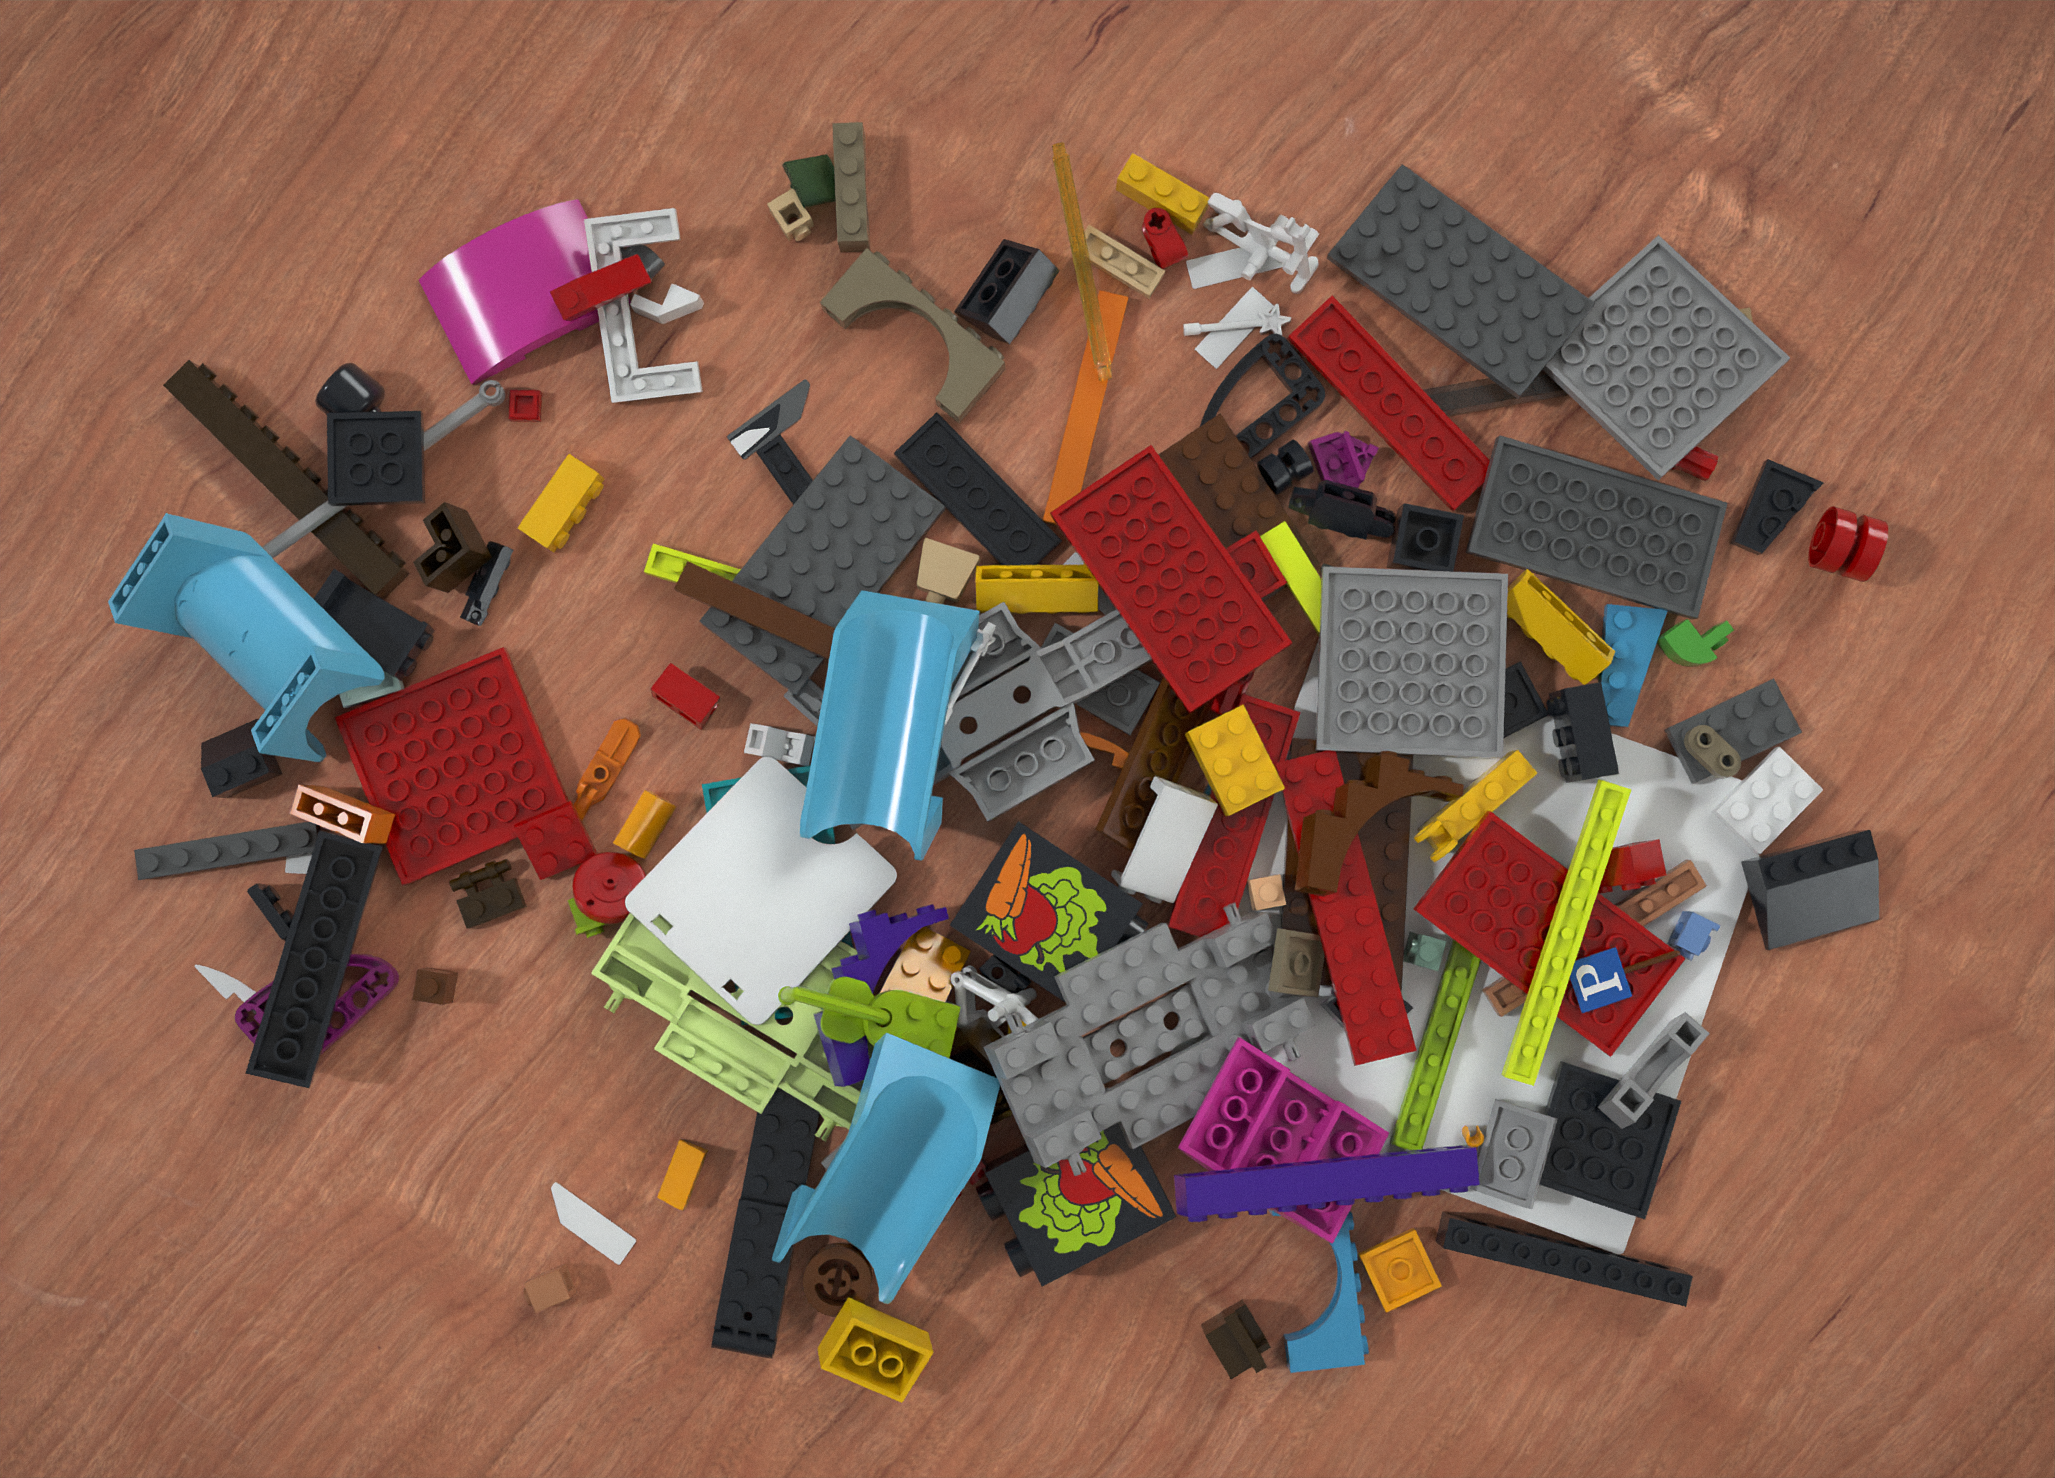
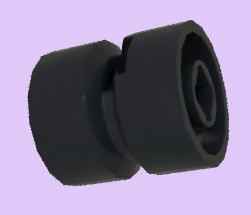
(1275, 471)

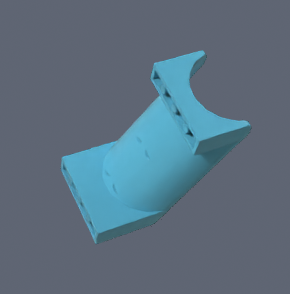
(251, 621)
(886, 716)
(902, 1162)

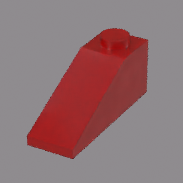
(600, 287)

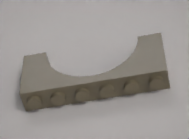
(876, 286)

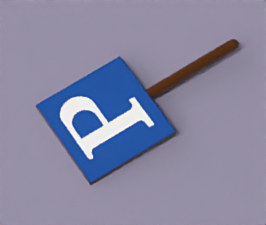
(1602, 979)

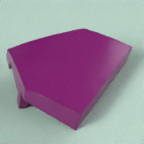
(1342, 458)

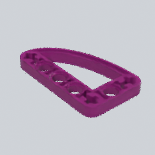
(344, 1003)

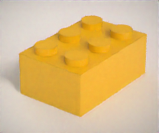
(1234, 761)
(875, 1350)

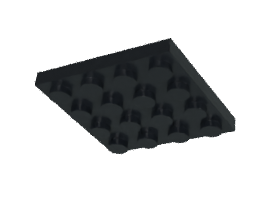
(1597, 1157)

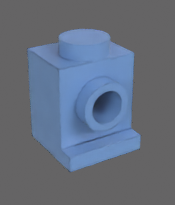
(1692, 934)

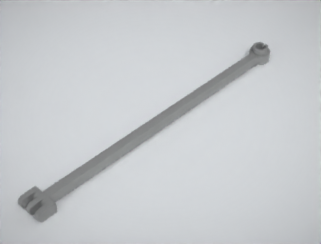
(431, 436)

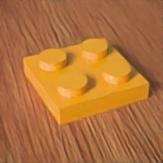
(1399, 1270)

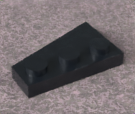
(1771, 505)

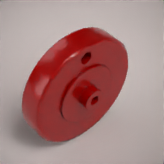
(604, 884)

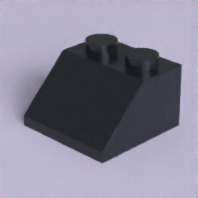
(234, 764)

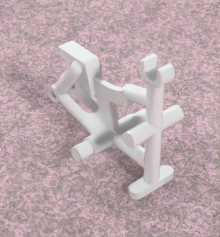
(1262, 240)
(1004, 1001)

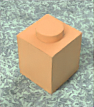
(1266, 892)

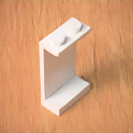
(1167, 842)

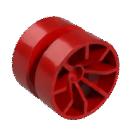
(1848, 544)

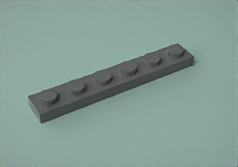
(226, 850)

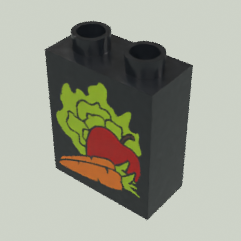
(1045, 910)
(1072, 1218)

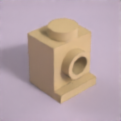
(785, 208)

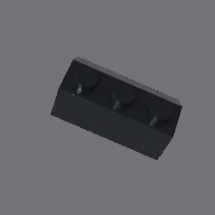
(1007, 290)

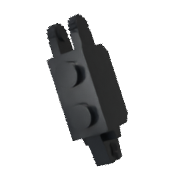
(1343, 510)

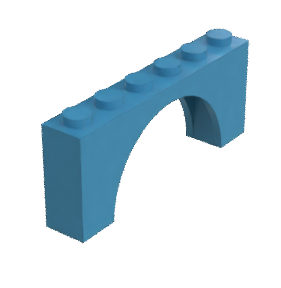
(1336, 1335)

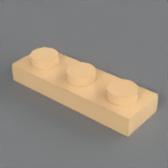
(1122, 263)

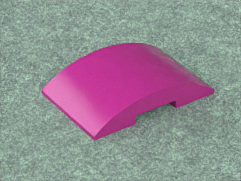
(499, 285)
(1270, 1117)

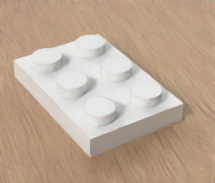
(1767, 800)

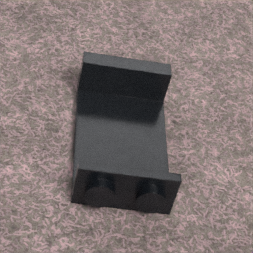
(376, 625)

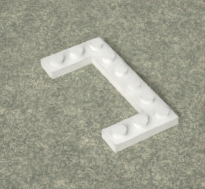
(625, 379)

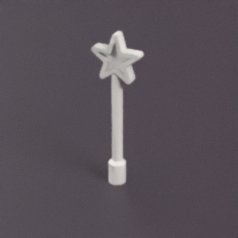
(1268, 322)
(980, 646)

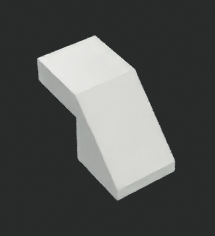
(676, 304)
(779, 744)

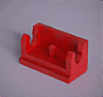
(685, 696)

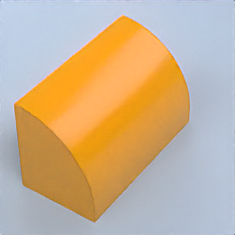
(645, 824)

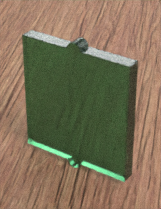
(812, 179)

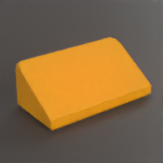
(682, 1174)

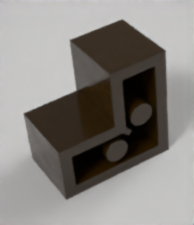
(456, 549)

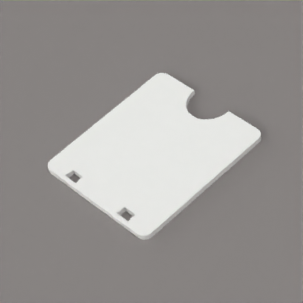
(757, 896)

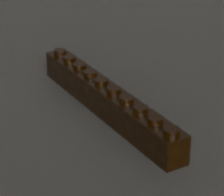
(284, 477)

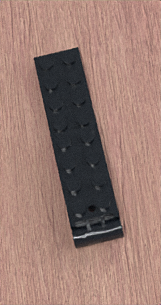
(752, 1280)

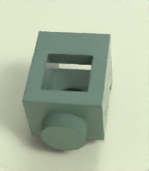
(1424, 951)

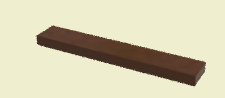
(756, 610)

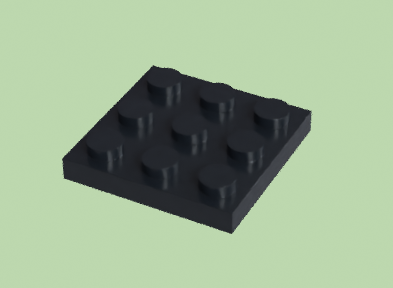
(375, 458)

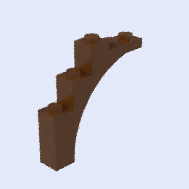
(1329, 833)

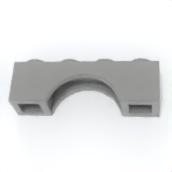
(1661, 1058)

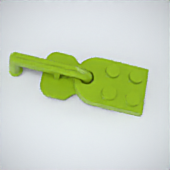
(854, 1012)

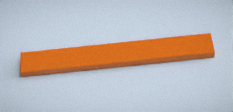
(1084, 410)

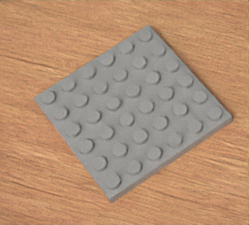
(1663, 358)
(1412, 662)

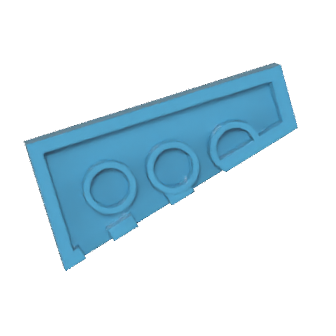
(1633, 636)

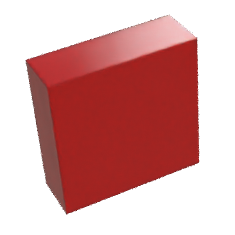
(525, 405)

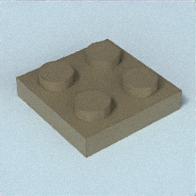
(1297, 963)

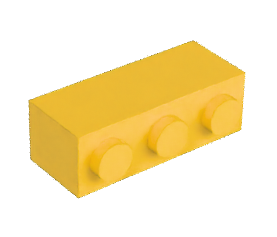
(1158, 189)
(562, 503)

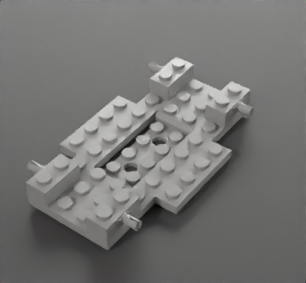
(1059, 1076)

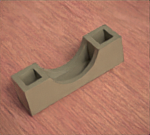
(850, 187)

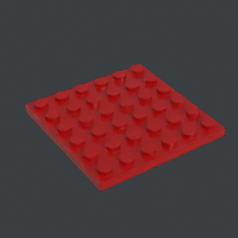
(452, 764)

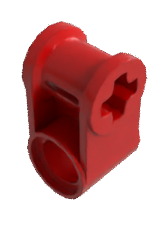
(1166, 243)

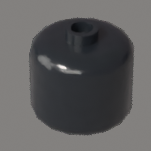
(350, 391)

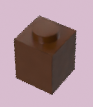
(435, 986)

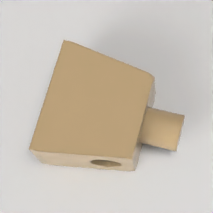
(945, 571)

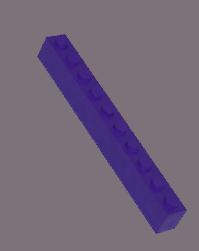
(1325, 1181)

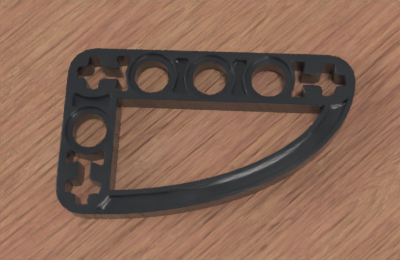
(1272, 418)

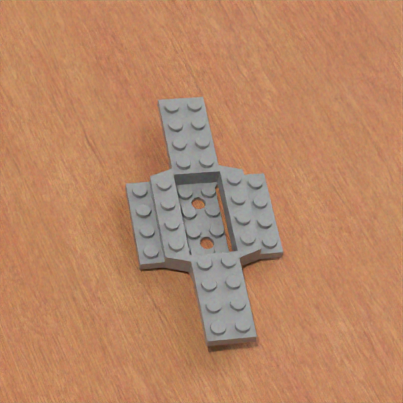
(1057, 678)

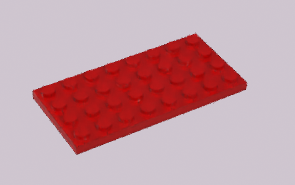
(1170, 579)
(1499, 906)

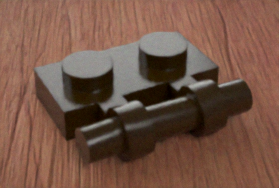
(491, 902)

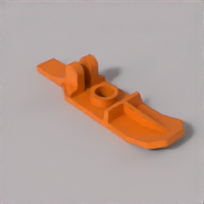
(611, 757)

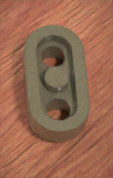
(1712, 753)

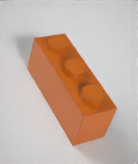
(342, 814)

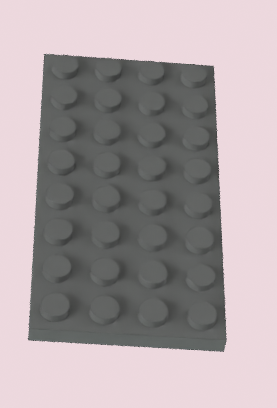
(1460, 281)
(1596, 527)
(832, 543)

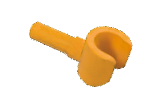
(1475, 1140)

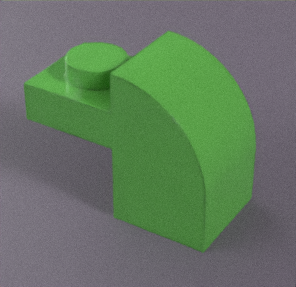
(1688, 647)

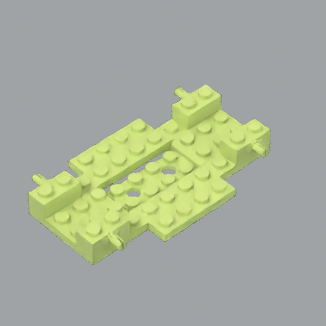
(717, 1049)

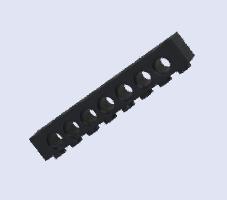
(1564, 1259)

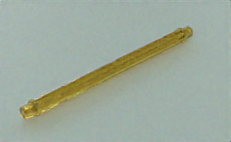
(1081, 261)

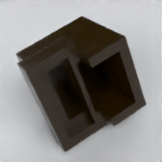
(1236, 1339)

